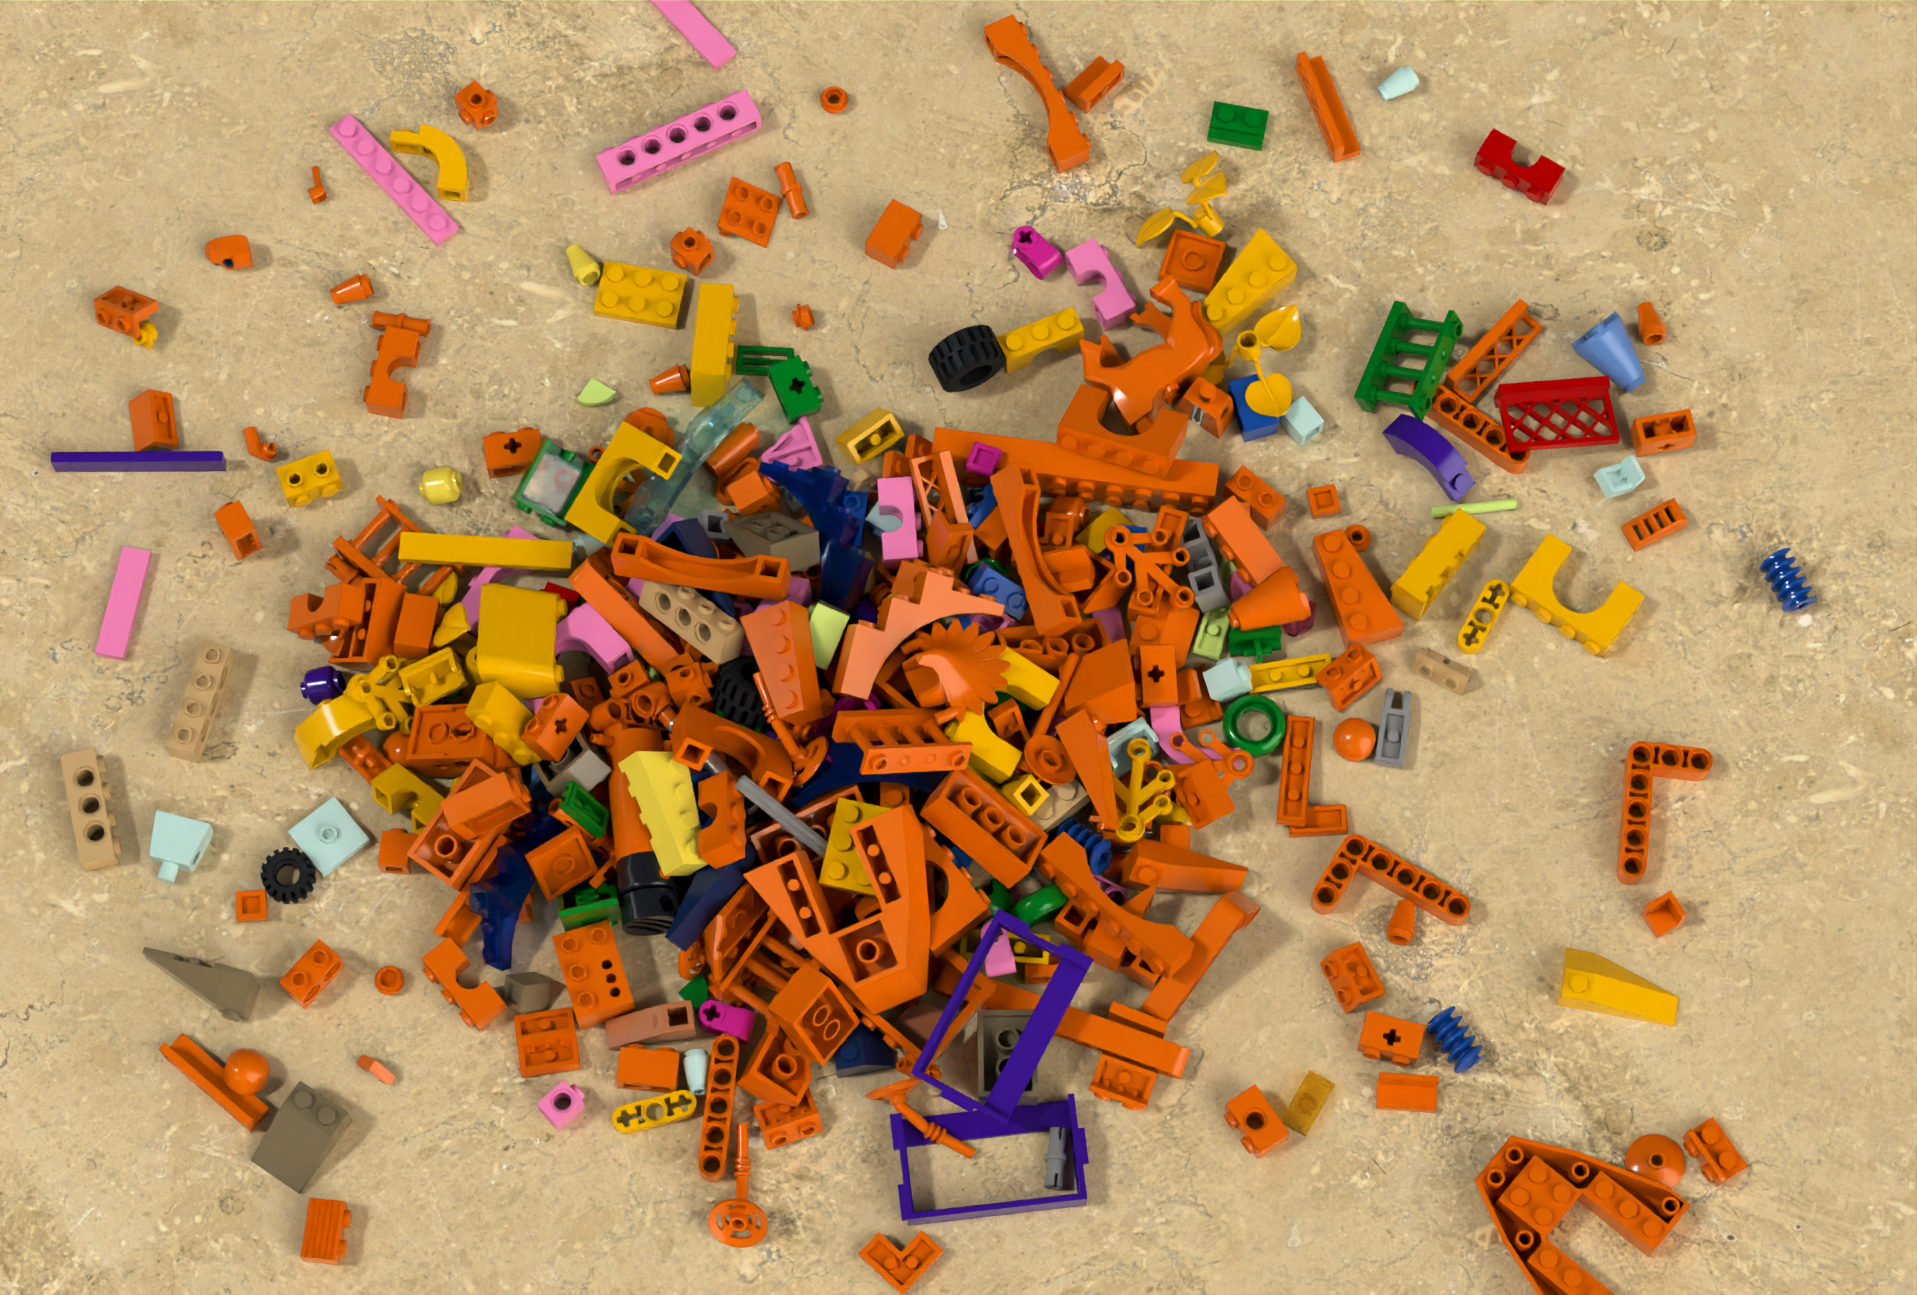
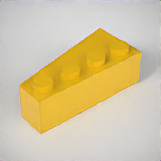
(1248, 283)
(713, 343)
(1437, 563)

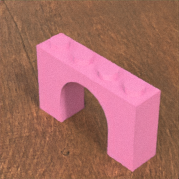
(588, 632)

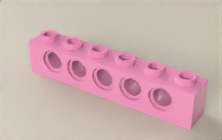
(671, 154)

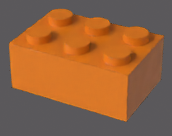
(813, 1014)

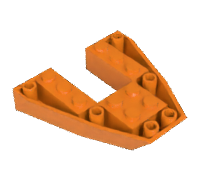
(882, 956)
(1534, 1187)

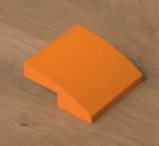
(547, 1042)

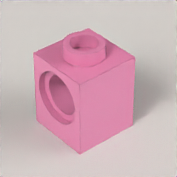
(557, 1117)

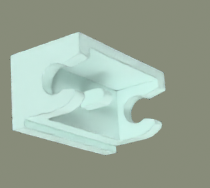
(1119, 741)

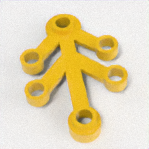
(389, 693)
(1137, 795)

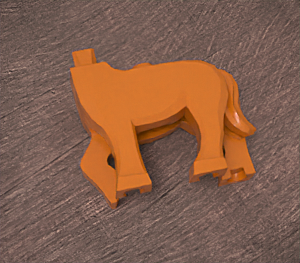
(1160, 372)

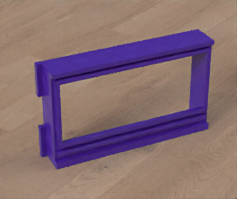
(1034, 1036)
(977, 1125)

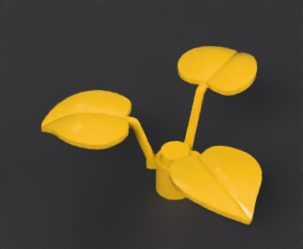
(1204, 215)
(1282, 332)
(453, 627)

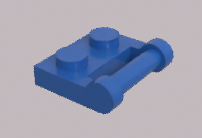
(979, 504)

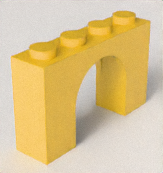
(626, 452)
(1593, 629)
(989, 752)

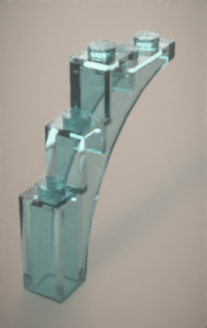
(701, 437)

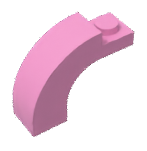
(1164, 723)

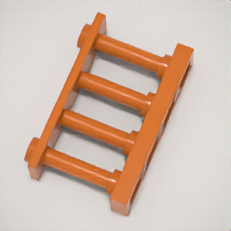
(372, 568)
(901, 724)
(729, 983)

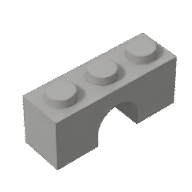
(1203, 567)

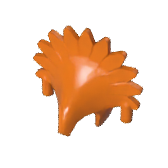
(955, 669)

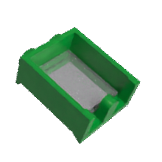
(552, 483)

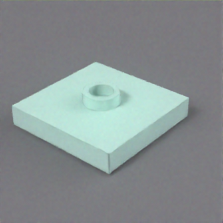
(329, 836)

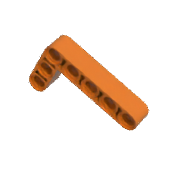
(621, 610)
(1643, 798)
(1387, 878)
(1229, 915)

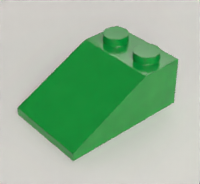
(589, 905)

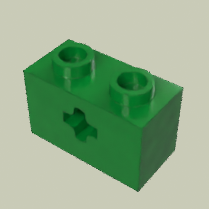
(794, 404)

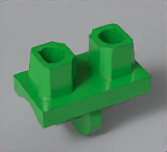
(1254, 642)

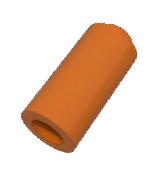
(732, 449)

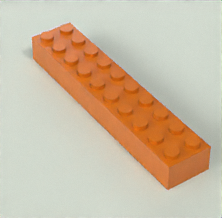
(1186, 487)

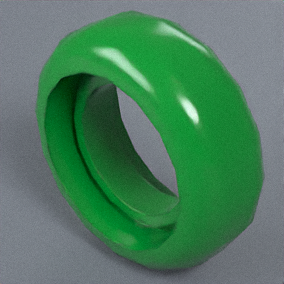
(1258, 704)
(1039, 905)

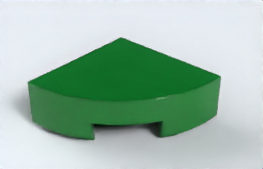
(695, 991)

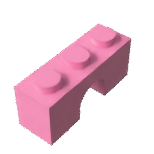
(1092, 263)
(897, 498)

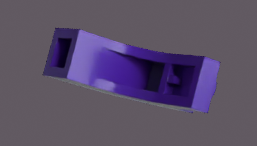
(1428, 447)

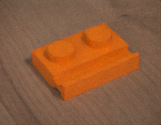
(1202, 710)

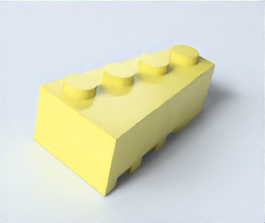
(667, 809)

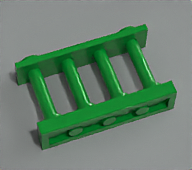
(1391, 344)

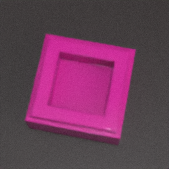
(983, 459)

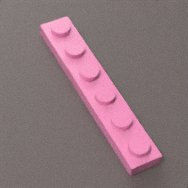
(393, 179)

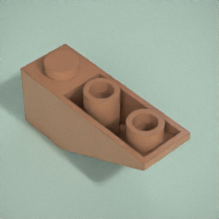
(652, 1025)

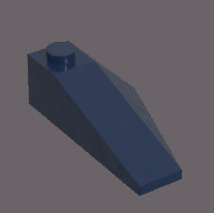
(692, 539)
(706, 898)

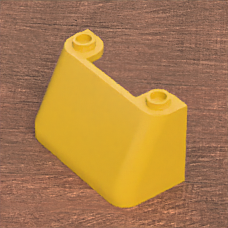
(519, 639)

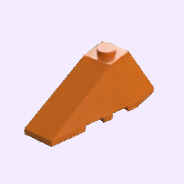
(1089, 753)
(776, 1071)

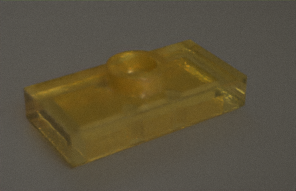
(1307, 1103)

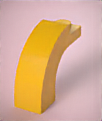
(444, 151)
(1020, 790)

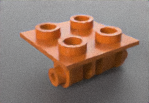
(748, 212)

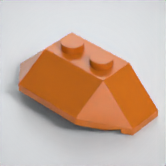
(1166, 629)
(734, 930)

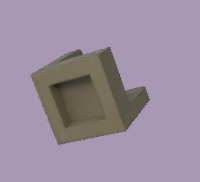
(526, 992)

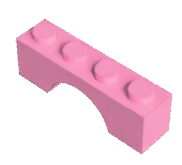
(489, 575)

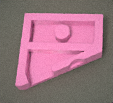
(795, 449)

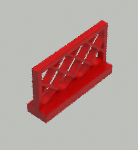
(1549, 394)

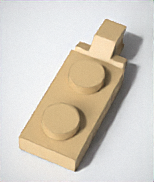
(868, 473)

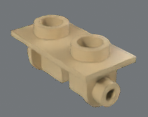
(1431, 666)

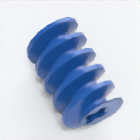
(1785, 581)
(1097, 849)
(1455, 1040)

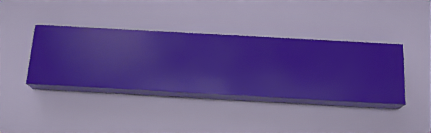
(139, 461)

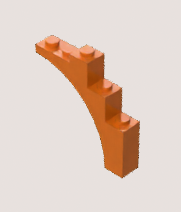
(867, 647)

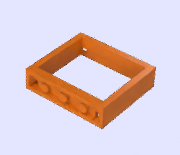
(896, 1039)

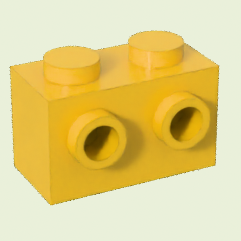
(869, 436)
(309, 479)

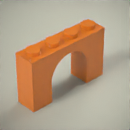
(1146, 452)
(700, 731)
(963, 906)

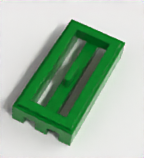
(759, 350)
(584, 813)

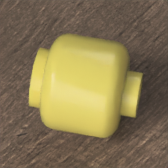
(441, 485)

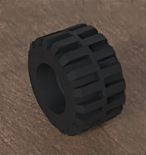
(967, 358)
(738, 694)

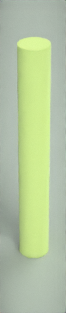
(1475, 507)

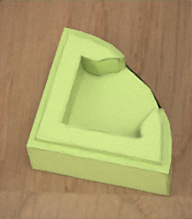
(595, 394)

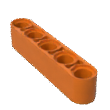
(1478, 436)
(719, 1122)

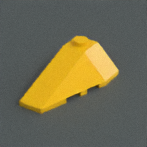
(1606, 988)

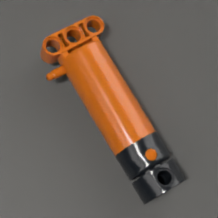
(646, 895)

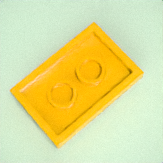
(640, 294)
(842, 862)

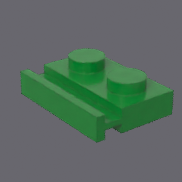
(1237, 126)

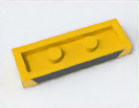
(1287, 674)

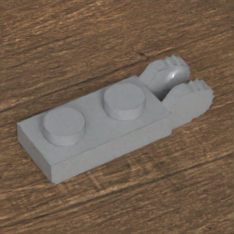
(1393, 732)

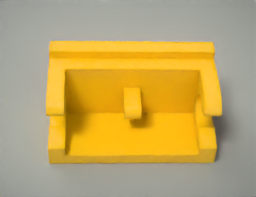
(433, 677)

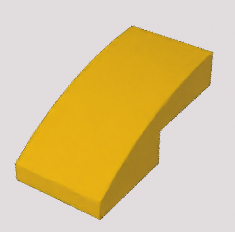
(1094, 533)

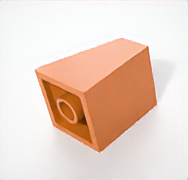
(1102, 685)

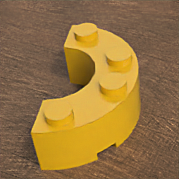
(334, 725)

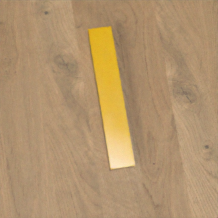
(486, 551)

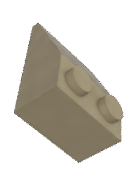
(776, 536)
(579, 763)
(996, 1038)
(301, 1137)

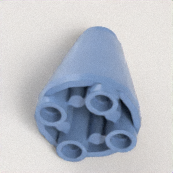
(1612, 353)

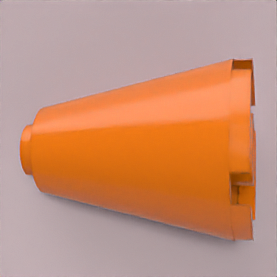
(1271, 603)

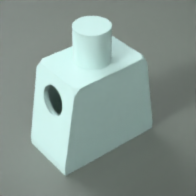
(177, 844)

